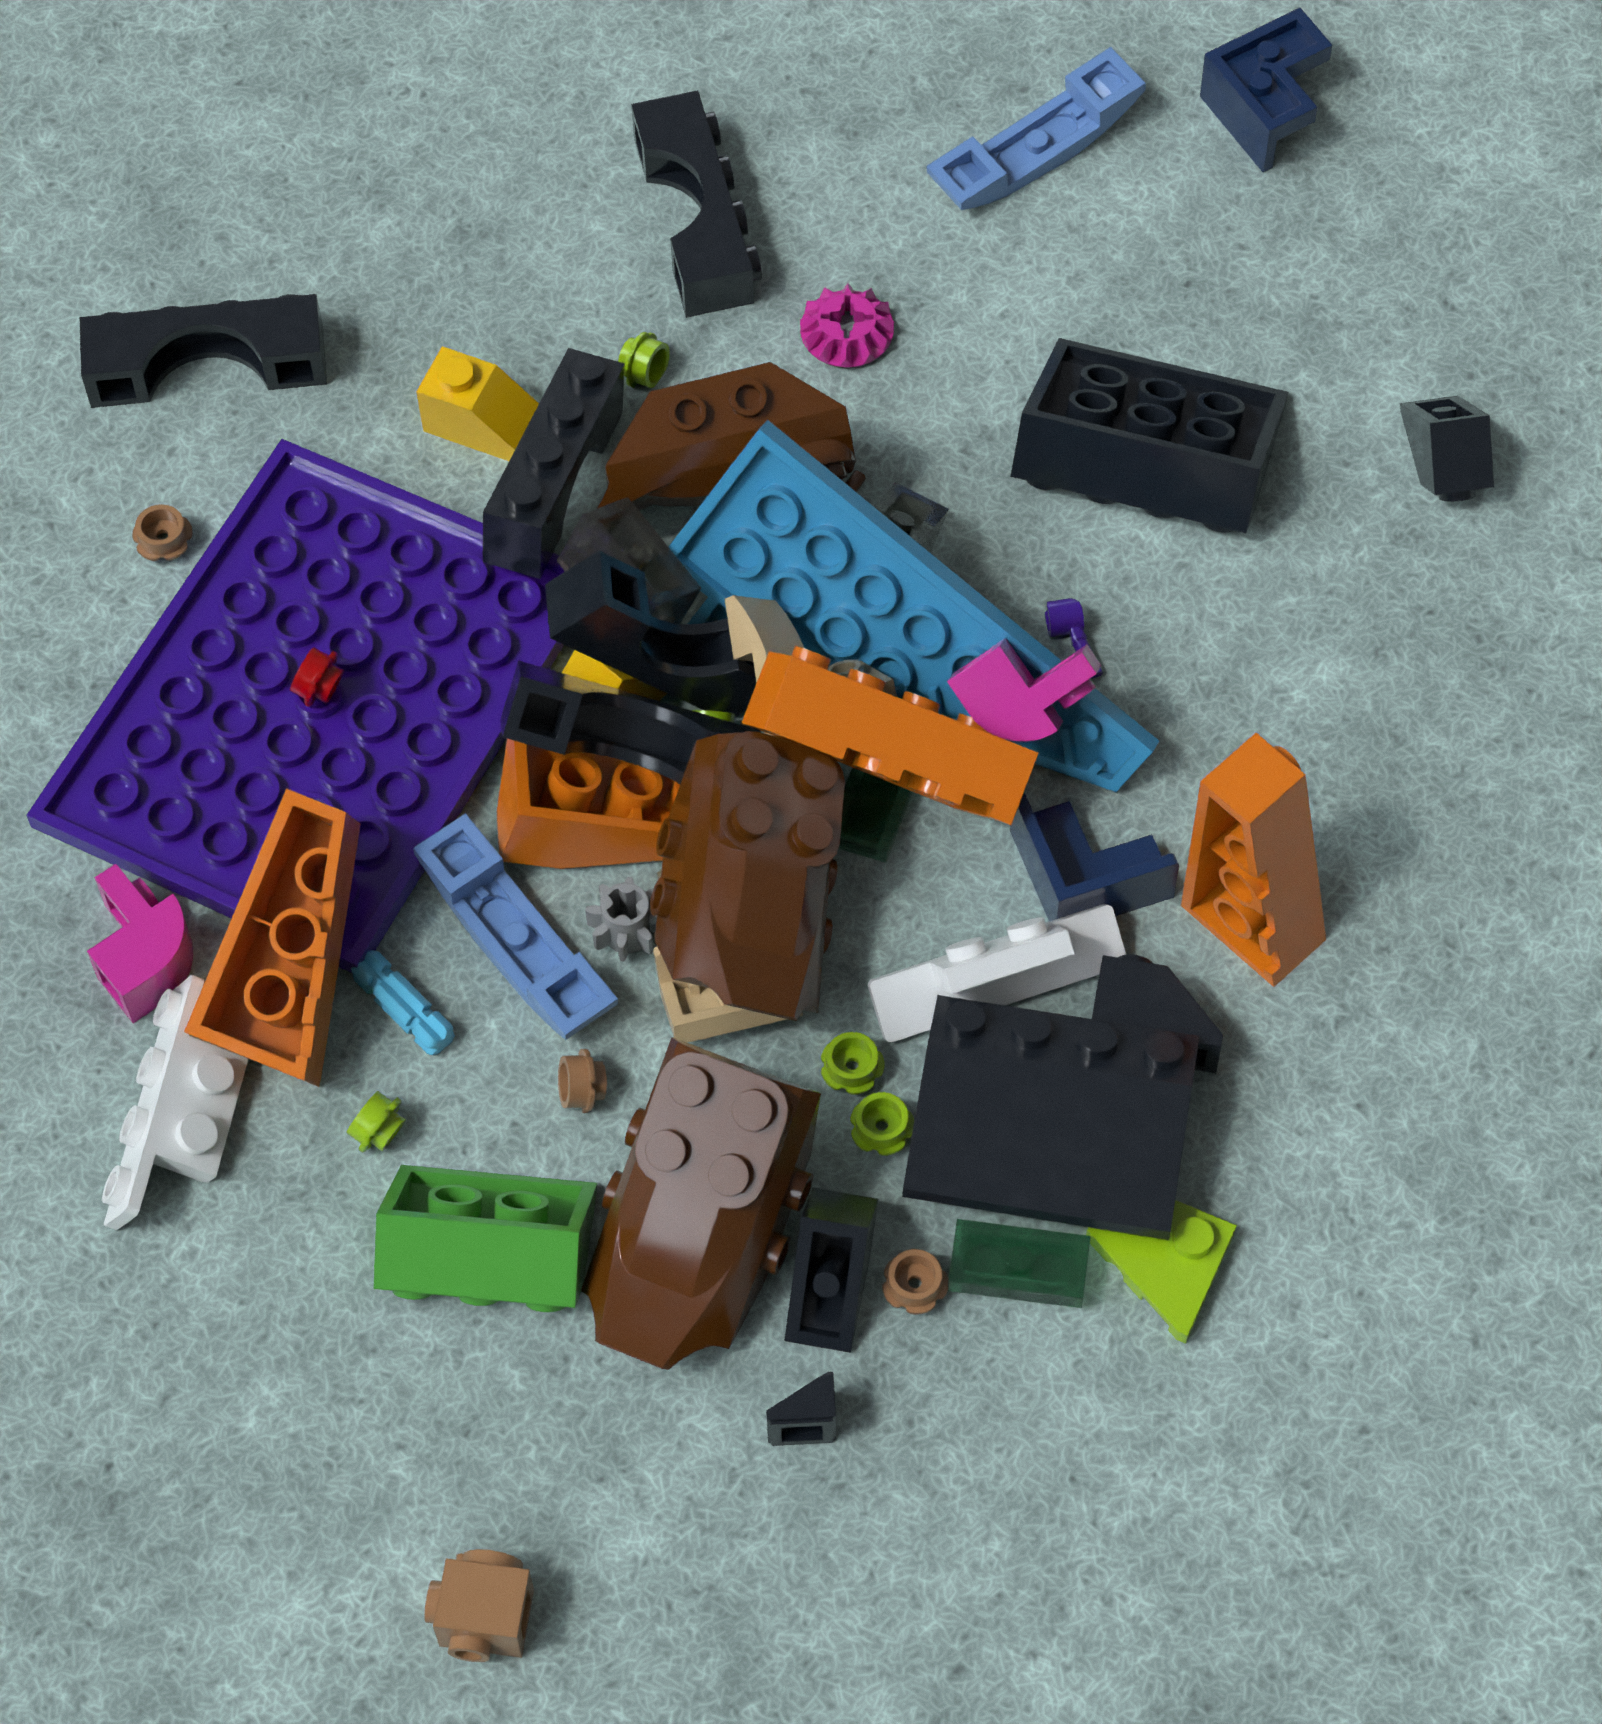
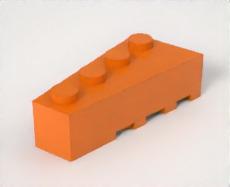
(888, 735)
(1256, 861)
(283, 946)

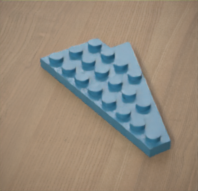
(876, 596)

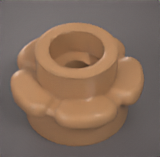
(159, 520)
(581, 1081)
(910, 1265)

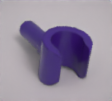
(1067, 618)

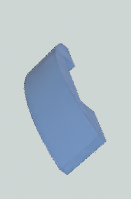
(1043, 139)
(511, 930)

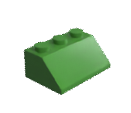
(484, 1237)

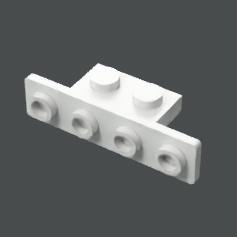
(1000, 971)
(181, 1109)

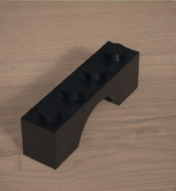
(709, 255)
(134, 351)
(533, 493)
(605, 615)
(592, 718)

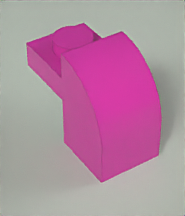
(1011, 702)
(148, 951)

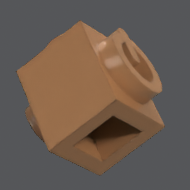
(481, 1605)

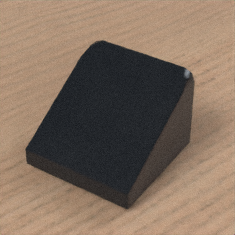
(805, 1415)

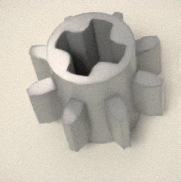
(622, 919)

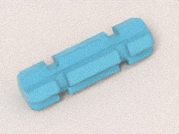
(403, 1003)

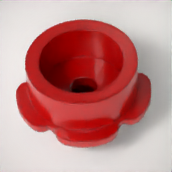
(317, 677)

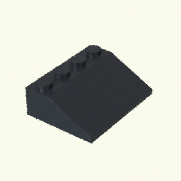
(1148, 435)
(1051, 1117)

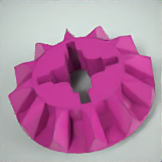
(870, 334)

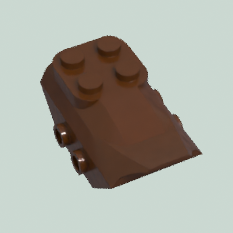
(698, 428)
(750, 871)
(699, 1206)

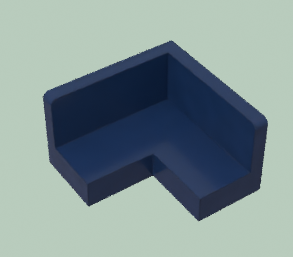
(1253, 85)
(1074, 878)

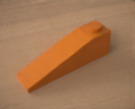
(579, 809)

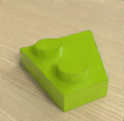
(1171, 1272)

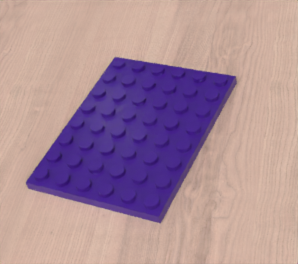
(203, 721)

